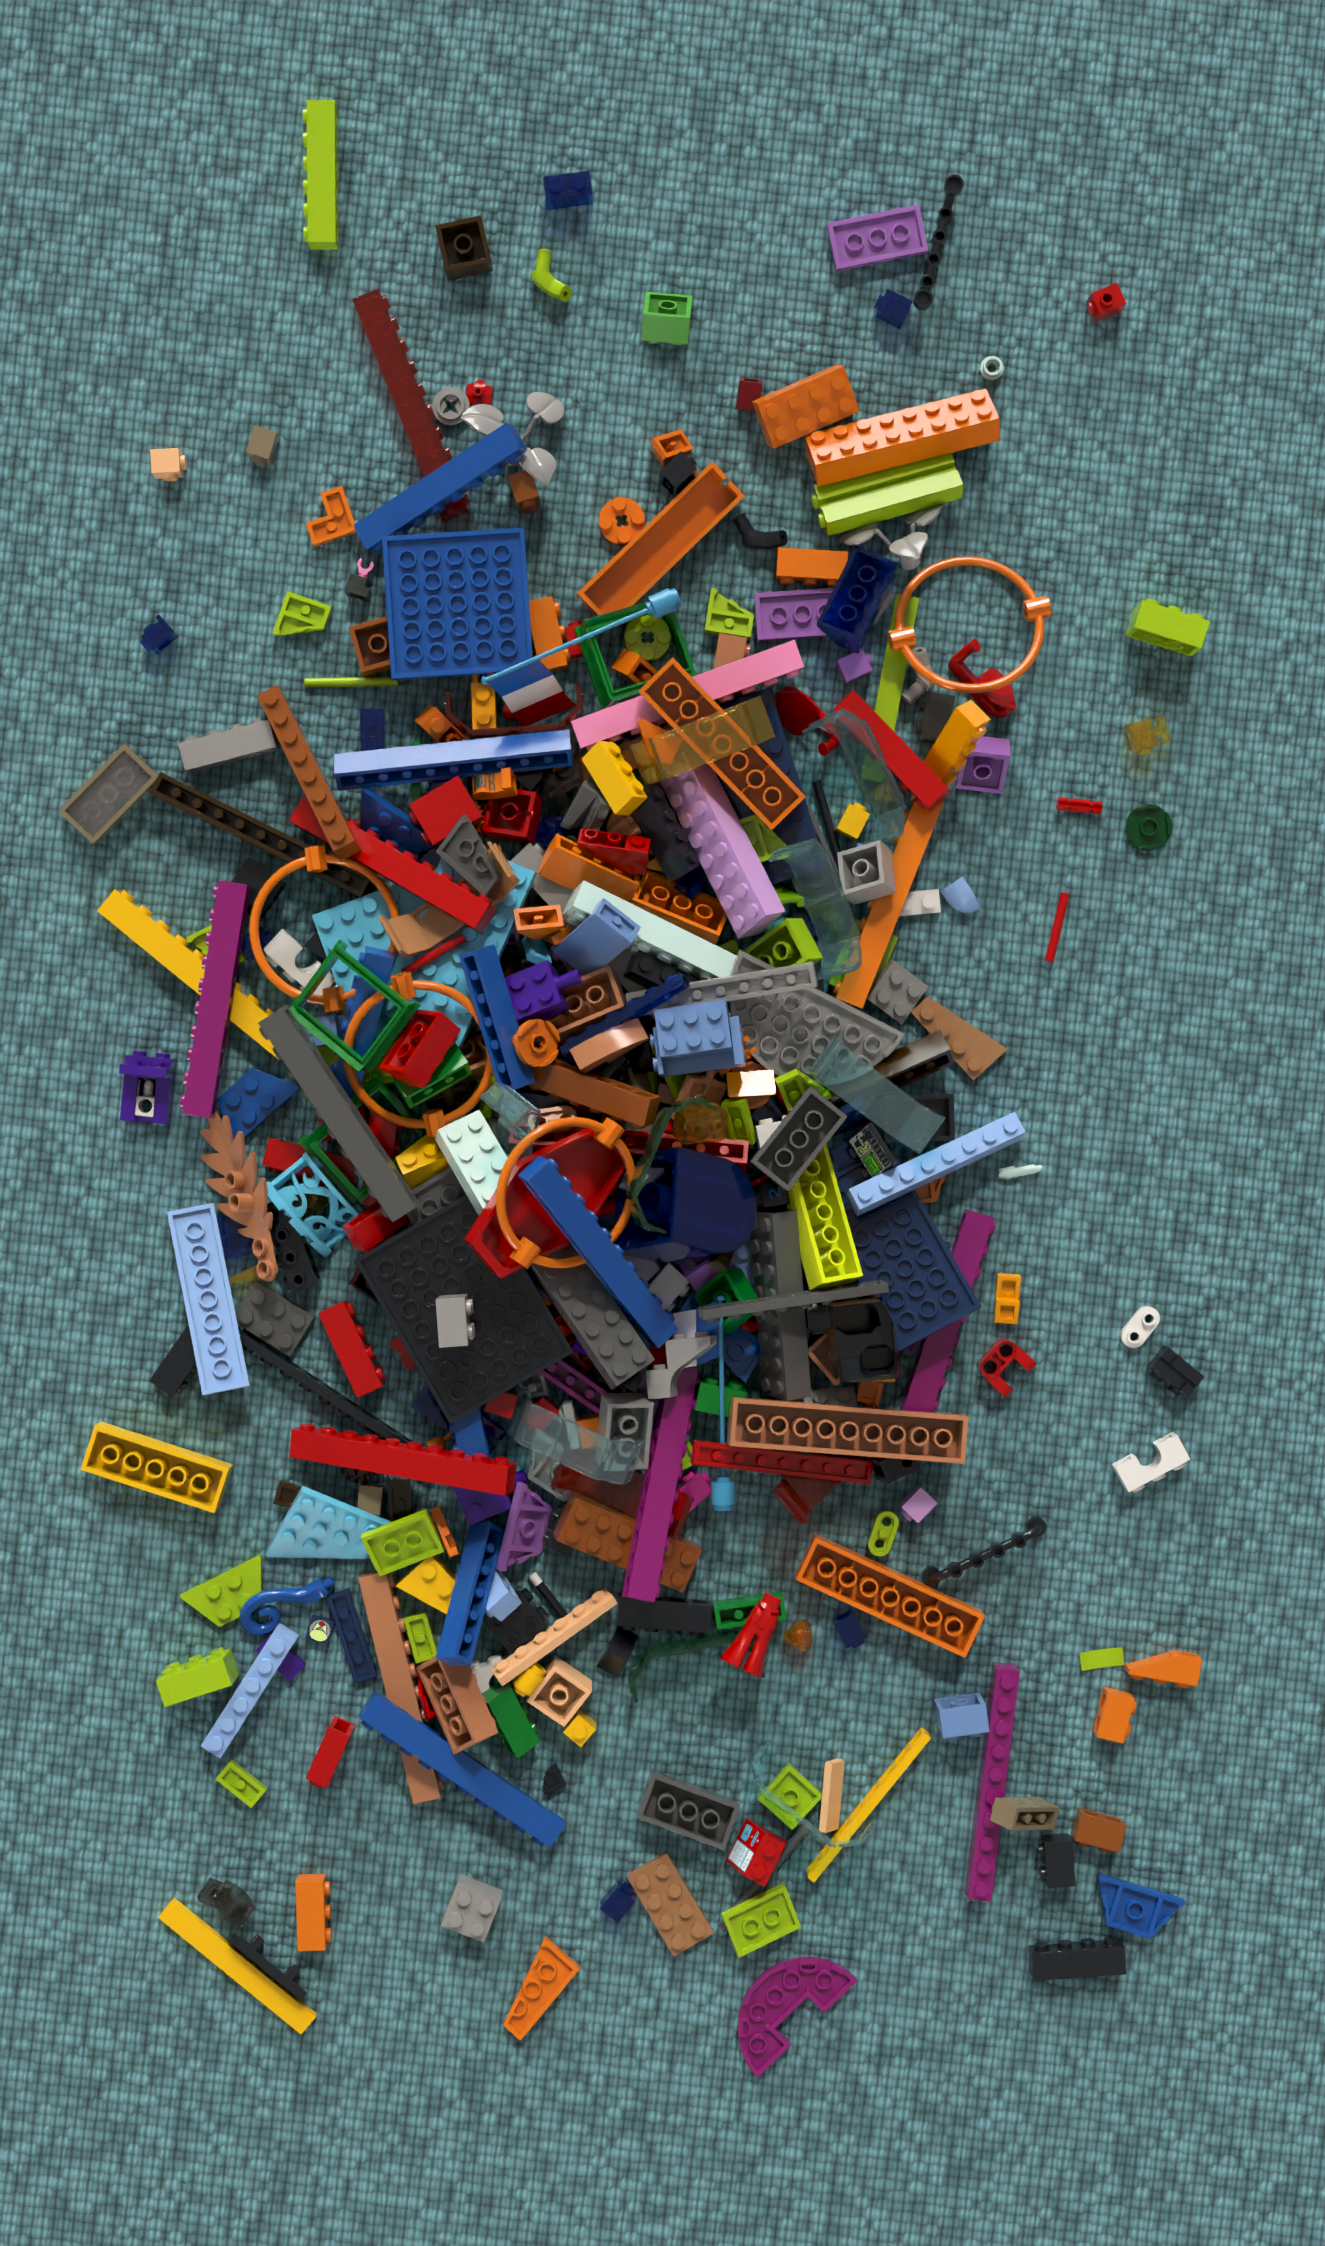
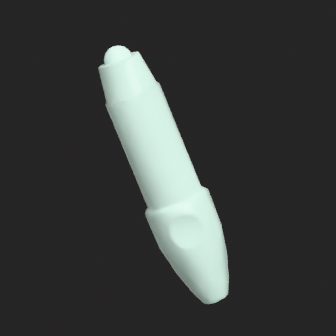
(1013, 1172)

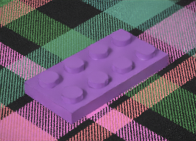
(877, 238)
(790, 614)

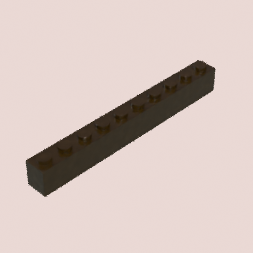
(252, 831)

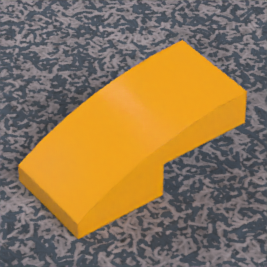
(1007, 1298)

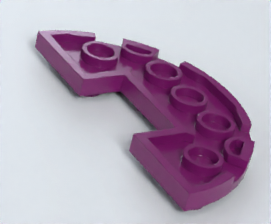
(779, 1993)

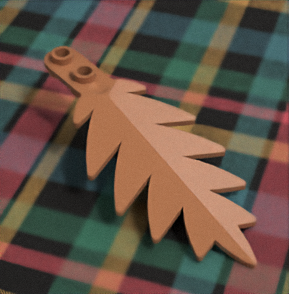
(246, 1201)

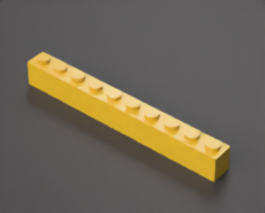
(178, 958)

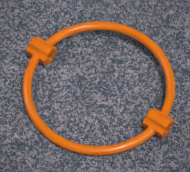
(1033, 610)
(316, 861)
(433, 1118)
(606, 1134)

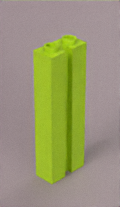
(887, 494)

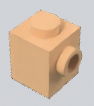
(168, 464)

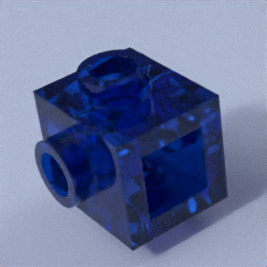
(549, 828)

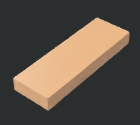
(831, 1795)

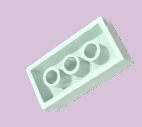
(473, 1156)

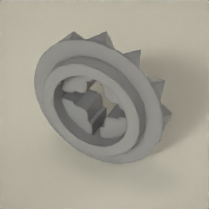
(451, 395)

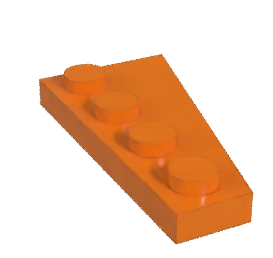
(544, 1982)

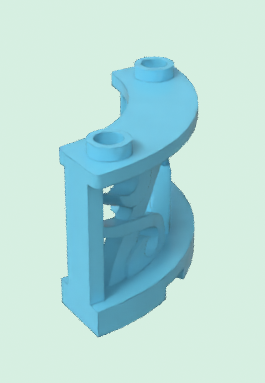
(321, 1238)

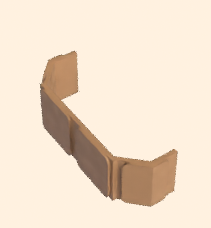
(415, 935)

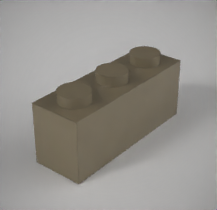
(1024, 1813)

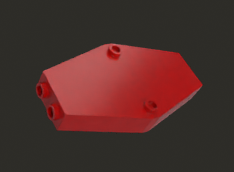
(583, 1162)

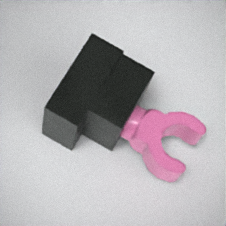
(358, 584)

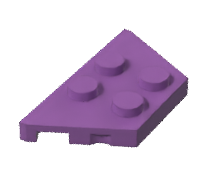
(524, 1528)

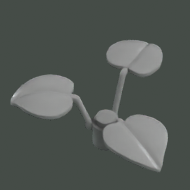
(537, 461)
(909, 547)

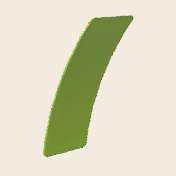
(1101, 1658)

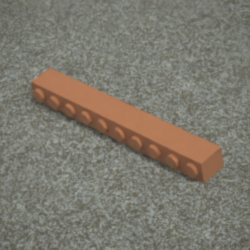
(398, 1671)

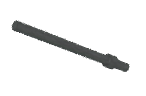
(755, 1887)

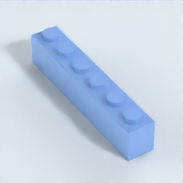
(249, 1690)

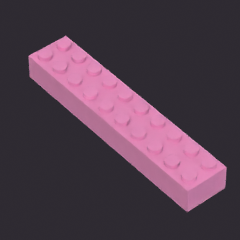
(717, 683)

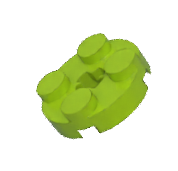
(647, 625)

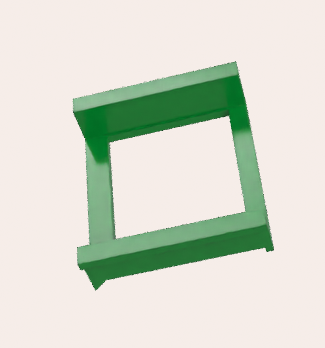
(596, 664)
(386, 1037)
(311, 1142)

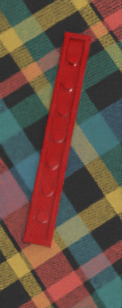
(782, 1462)

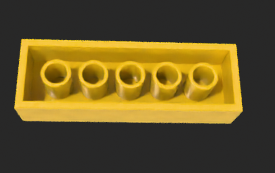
(156, 1467)

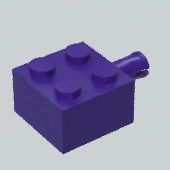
(540, 992)
(482, 1505)

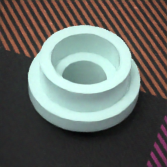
(993, 361)

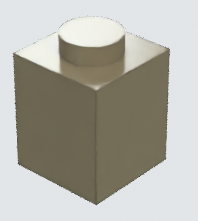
(263, 446)
(371, 1497)

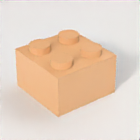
(561, 1691)

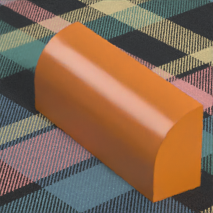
(570, 865)

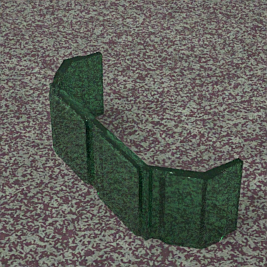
(651, 1147)
(680, 1646)

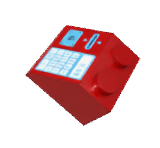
(756, 1851)

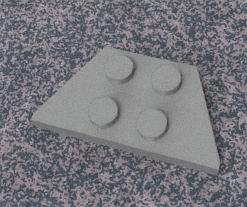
(542, 1471)

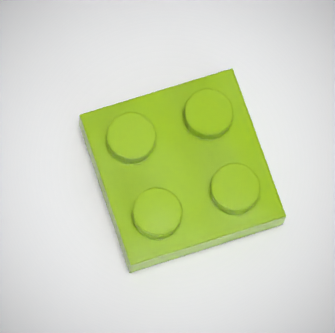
(794, 1791)

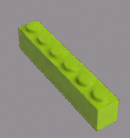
(322, 175)

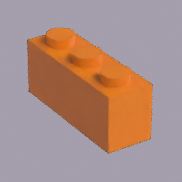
(809, 566)
(548, 633)
(313, 1912)

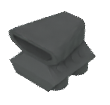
(588, 808)

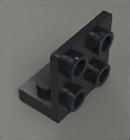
(256, 876)

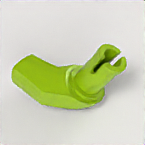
(545, 280)

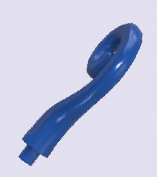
(305, 1594)

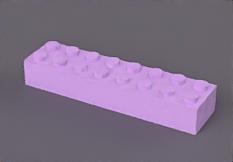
(723, 850)

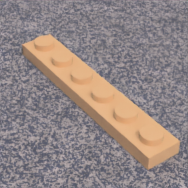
(554, 1636)

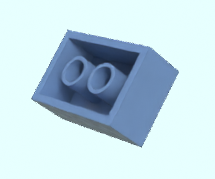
(693, 1030)

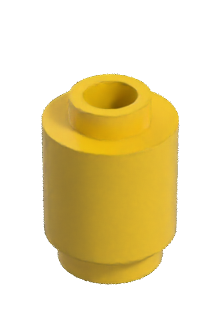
(529, 1680)

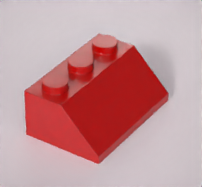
(420, 1048)

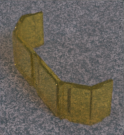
(702, 741)

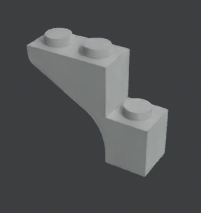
(680, 1353)

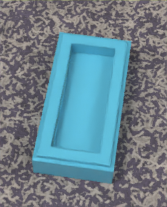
(536, 950)

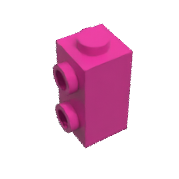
(696, 1486)

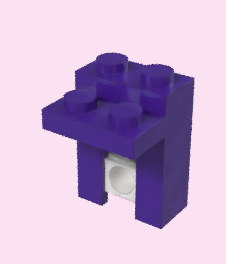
(138, 1067)

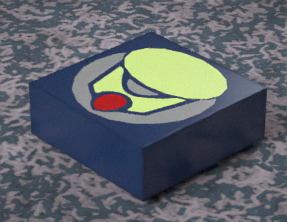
(320, 1629)

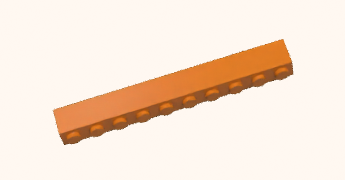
(886, 909)

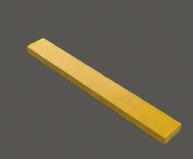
(869, 1802)
(237, 1965)

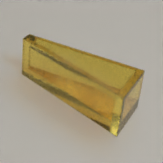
(247, 1275)

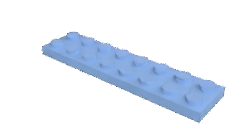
(208, 1299)

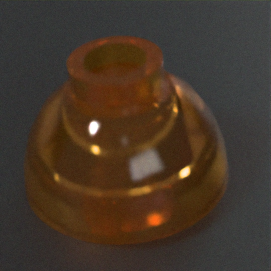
(800, 1635)

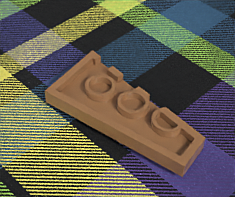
(969, 1046)

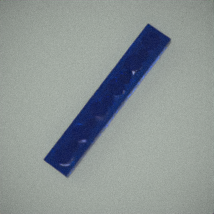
(632, 1009)

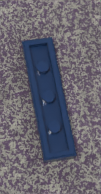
(352, 1635)

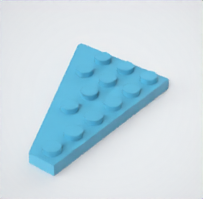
(322, 1529)

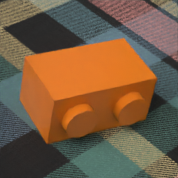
(1114, 1715)

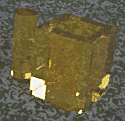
(1142, 735)

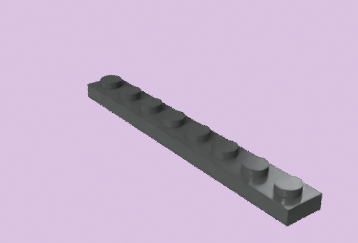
(783, 1302)

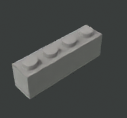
(228, 746)

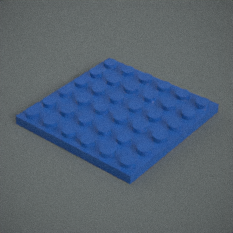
(457, 602)

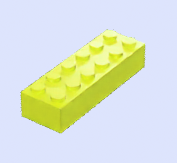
(823, 1227)

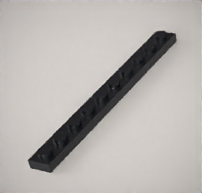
(327, 1393)

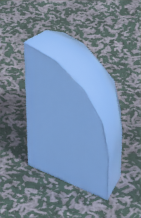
(961, 896)

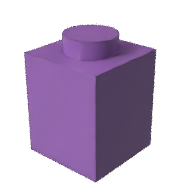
(854, 666)

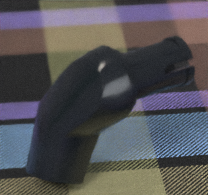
(758, 539)

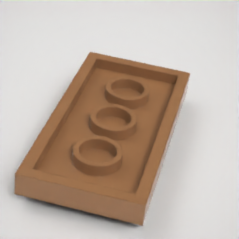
(670, 1903)

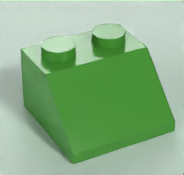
(666, 318)

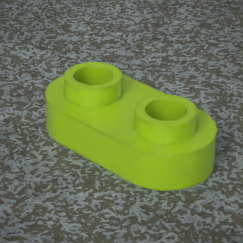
(883, 1532)

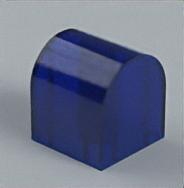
(698, 1201)

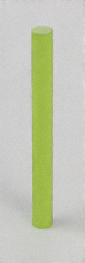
(349, 682)

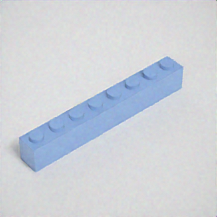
(935, 1164)

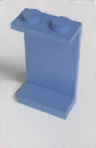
(598, 938)
(706, 1062)

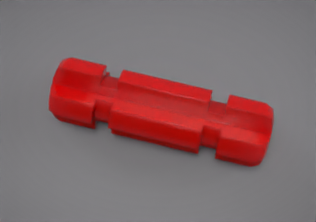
(1079, 805)

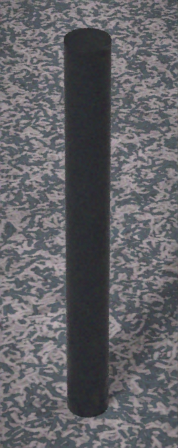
(827, 819)

